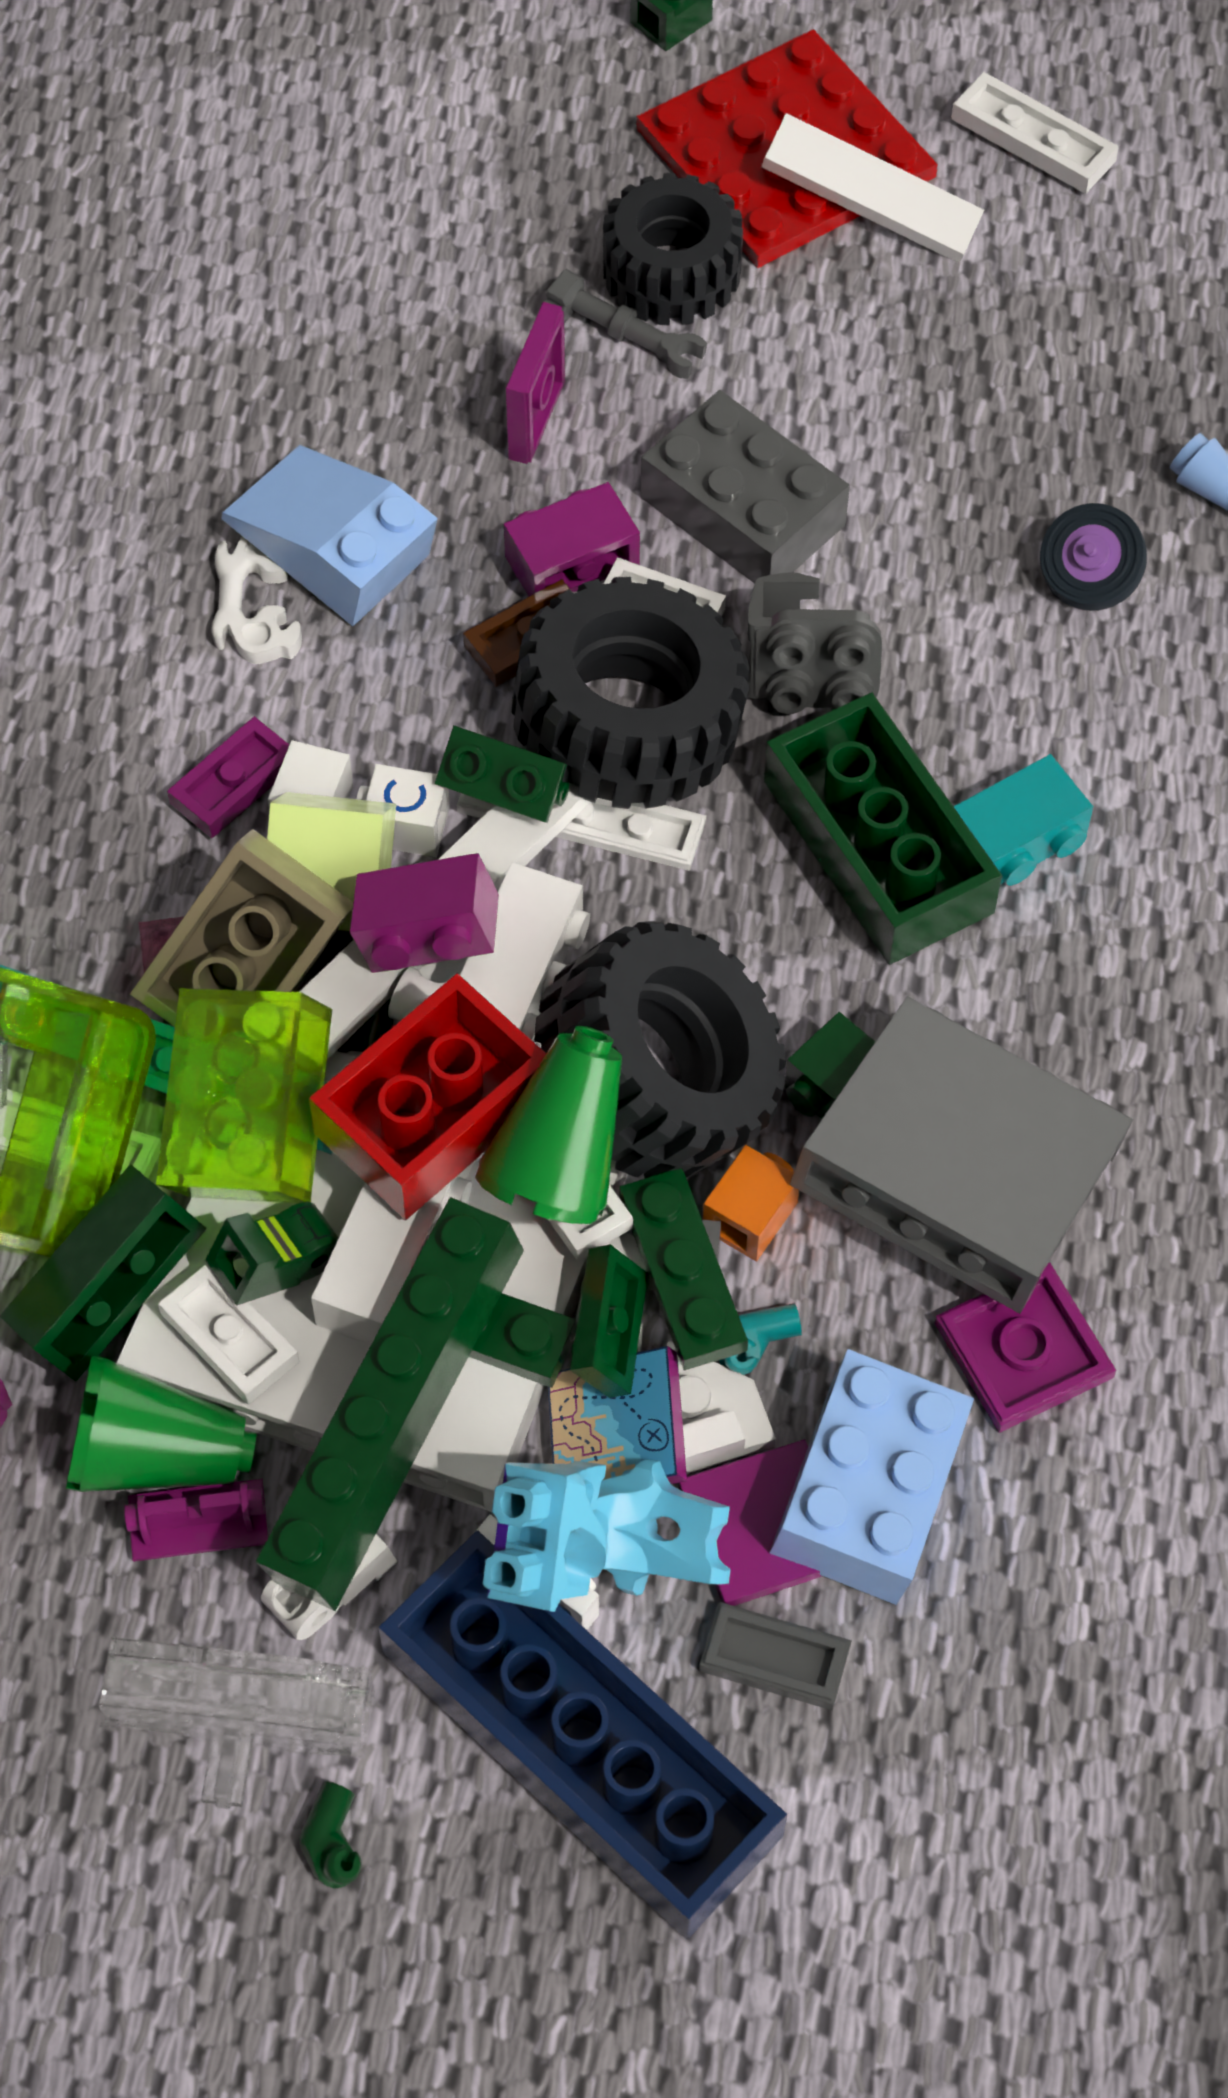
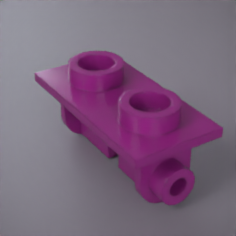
(196, 1520)

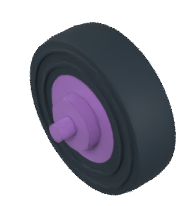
(1093, 556)

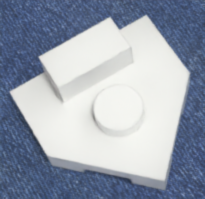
(720, 1416)

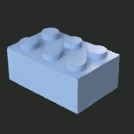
(872, 1476)

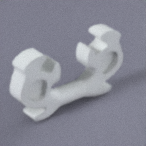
(260, 637)

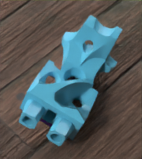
(570, 1524)

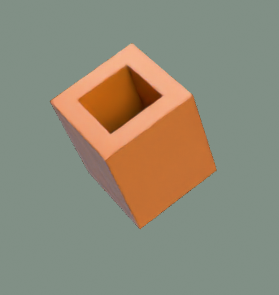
(752, 1201)

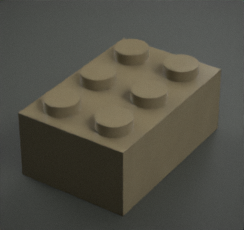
(248, 929)

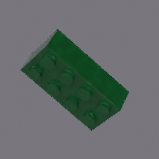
(881, 828)

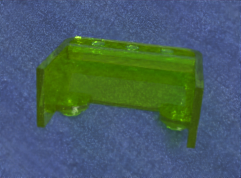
(73, 1106)

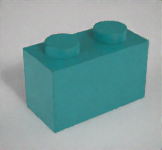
(1028, 818)

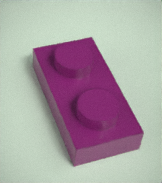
(230, 777)

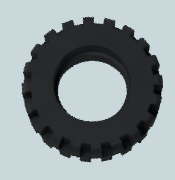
(642, 636)
(709, 1022)

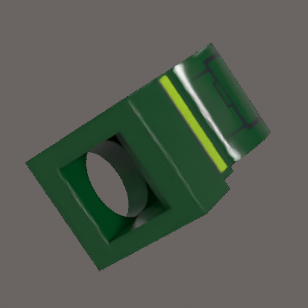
(277, 1249)

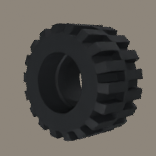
(665, 280)

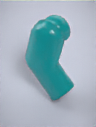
(760, 1329)

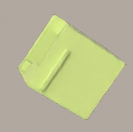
(334, 837)

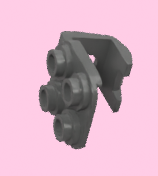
(808, 654)

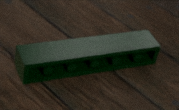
(391, 1404)

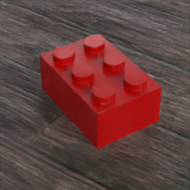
(426, 1095)

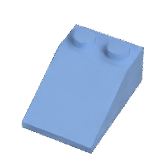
(335, 529)

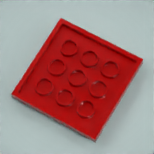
(731, 121)

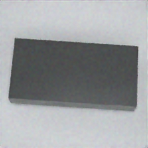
(775, 1656)

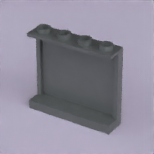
(960, 1153)

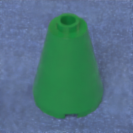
(560, 1132)
(152, 1435)

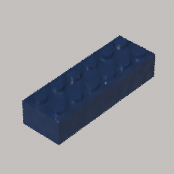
(585, 1739)

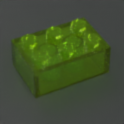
(242, 1094)

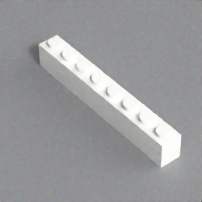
(377, 1248)

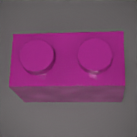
(571, 540)
(425, 913)

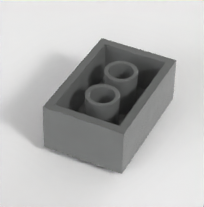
(743, 489)

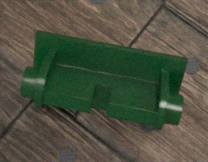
(502, 774)

